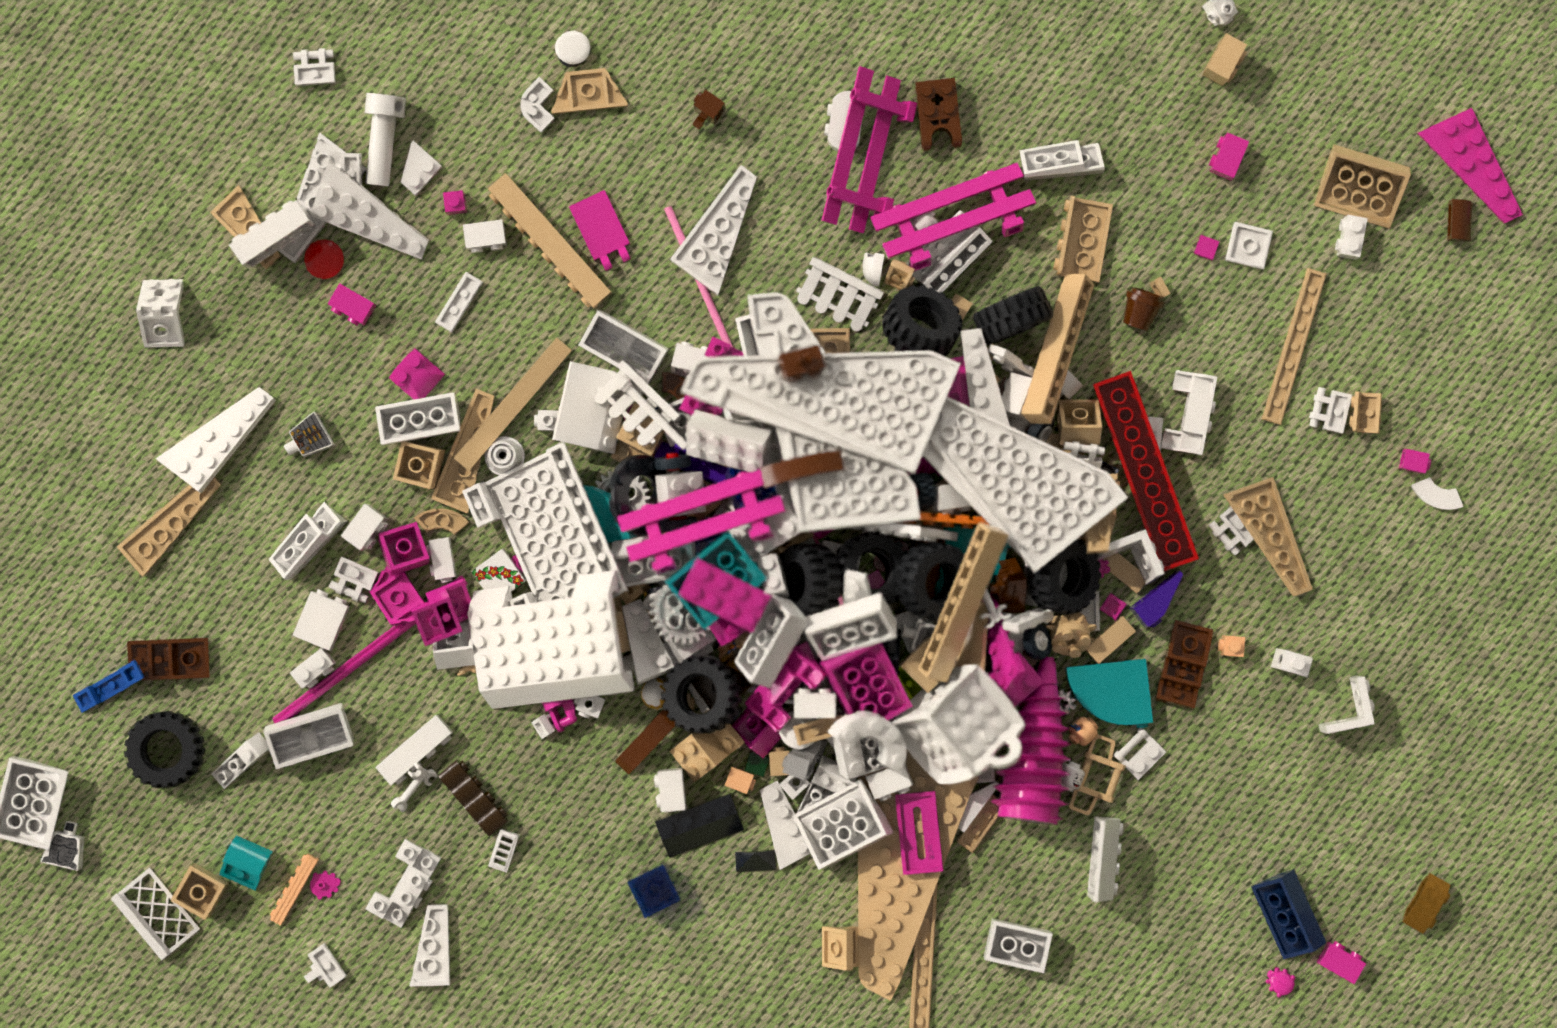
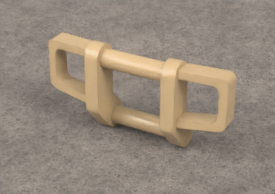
(1086, 767)

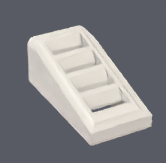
(508, 834)

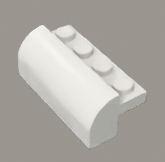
(951, 257)

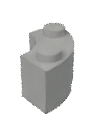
(801, 762)

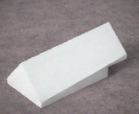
(1061, 160)
(306, 541)

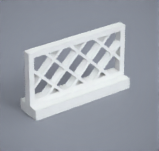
(141, 924)

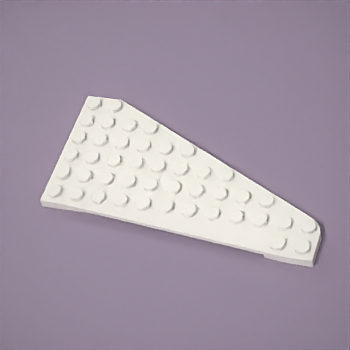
(861, 402)
(1019, 482)
(867, 488)

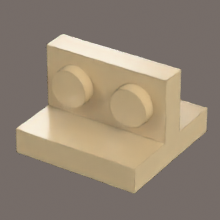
(840, 947)

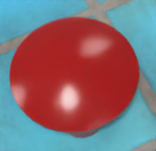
(324, 259)

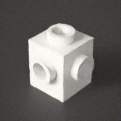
(1220, 11)
(593, 710)

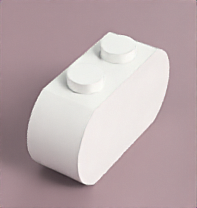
(838, 112)

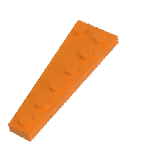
(949, 520)

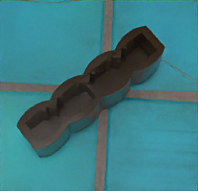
(473, 797)

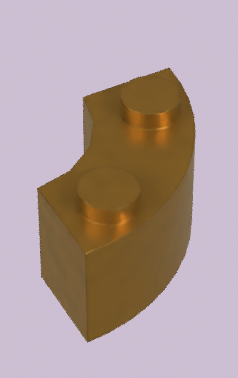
(1426, 903)

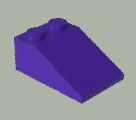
(1155, 603)

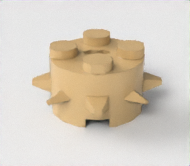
(1070, 634)

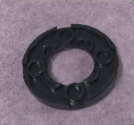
(621, 480)

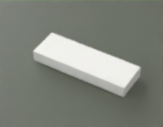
(459, 302)

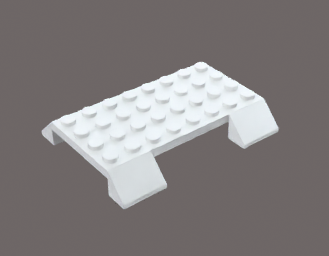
(546, 524)
(548, 646)

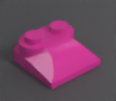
(416, 375)

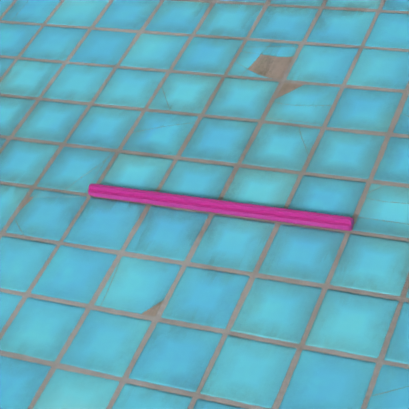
(345, 669)

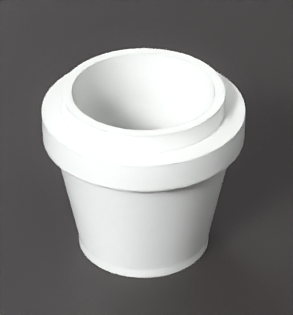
(514, 458)

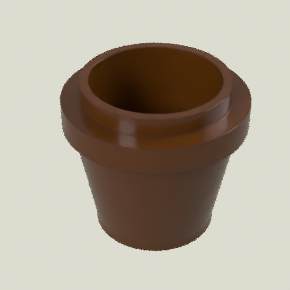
(1141, 308)

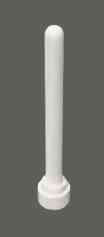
(625, 385)

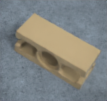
(1110, 640)

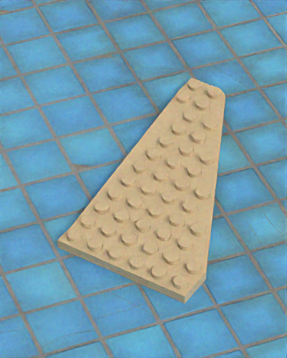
(894, 903)

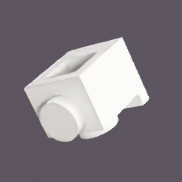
(791, 789)

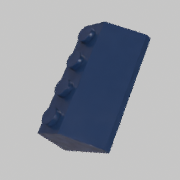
(1289, 914)

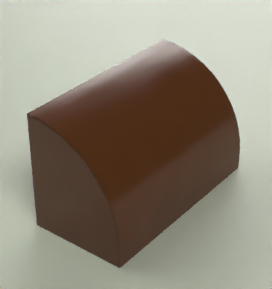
(1459, 220)

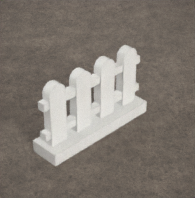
(830, 288)
(619, 408)

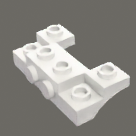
(1196, 415)
(408, 891)

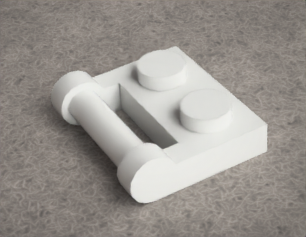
(1144, 758)

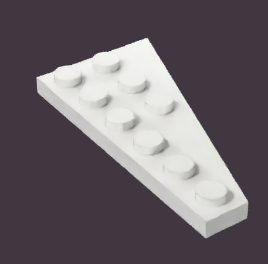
(323, 152)
(357, 210)
(712, 240)
(209, 448)
(910, 531)

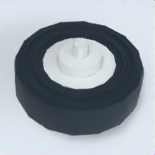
(1037, 642)

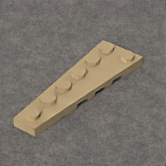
(454, 476)
(158, 533)

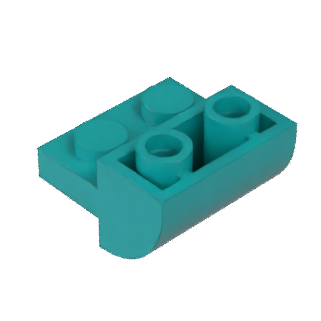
(245, 862)

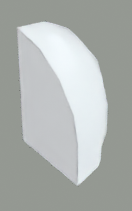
(873, 267)

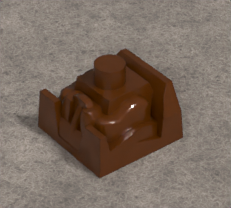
(1009, 586)

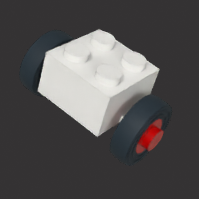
(675, 485)

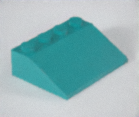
(726, 555)

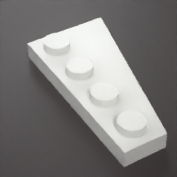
(647, 649)
(785, 834)

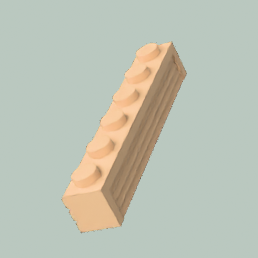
(292, 892)

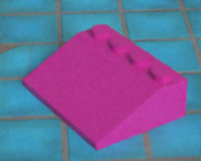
(867, 682)

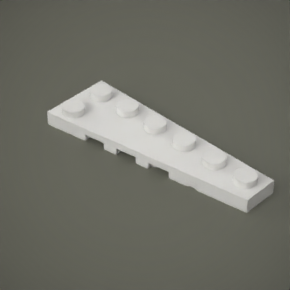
(980, 377)

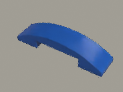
(109, 686)

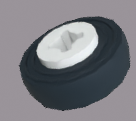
(1040, 431)

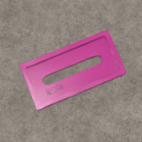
(910, 861)

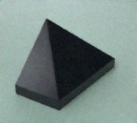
(755, 860)

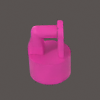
(569, 708)

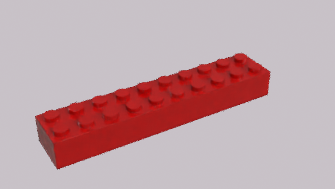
(1145, 470)

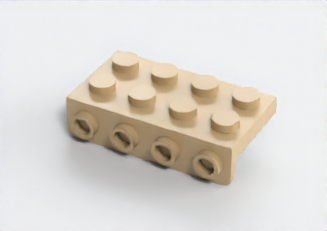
(1083, 238)

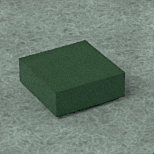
(756, 764)

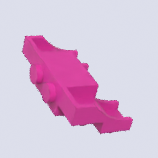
(716, 348)
(768, 701)

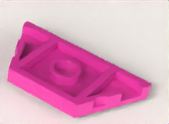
(396, 597)

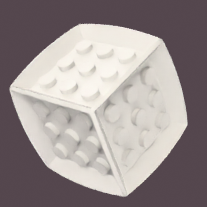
(961, 726)

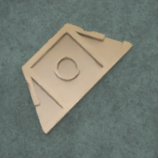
(588, 91)

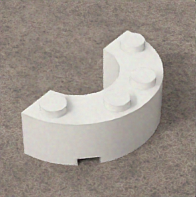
(870, 724)

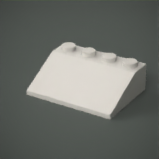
(580, 417)
(31, 802)
(842, 824)
(1104, 858)

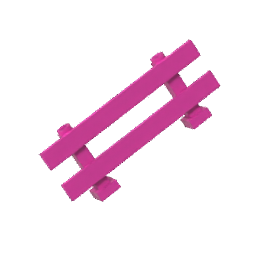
(887, 107)
(1002, 207)
(660, 544)

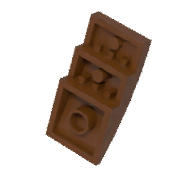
(171, 658)
(1184, 664)

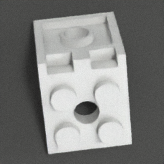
(160, 311)
(1143, 552)
(1363, 705)

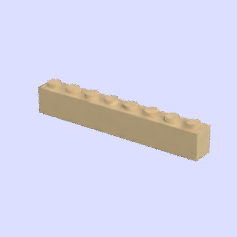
(549, 240)
(1057, 349)
(963, 602)

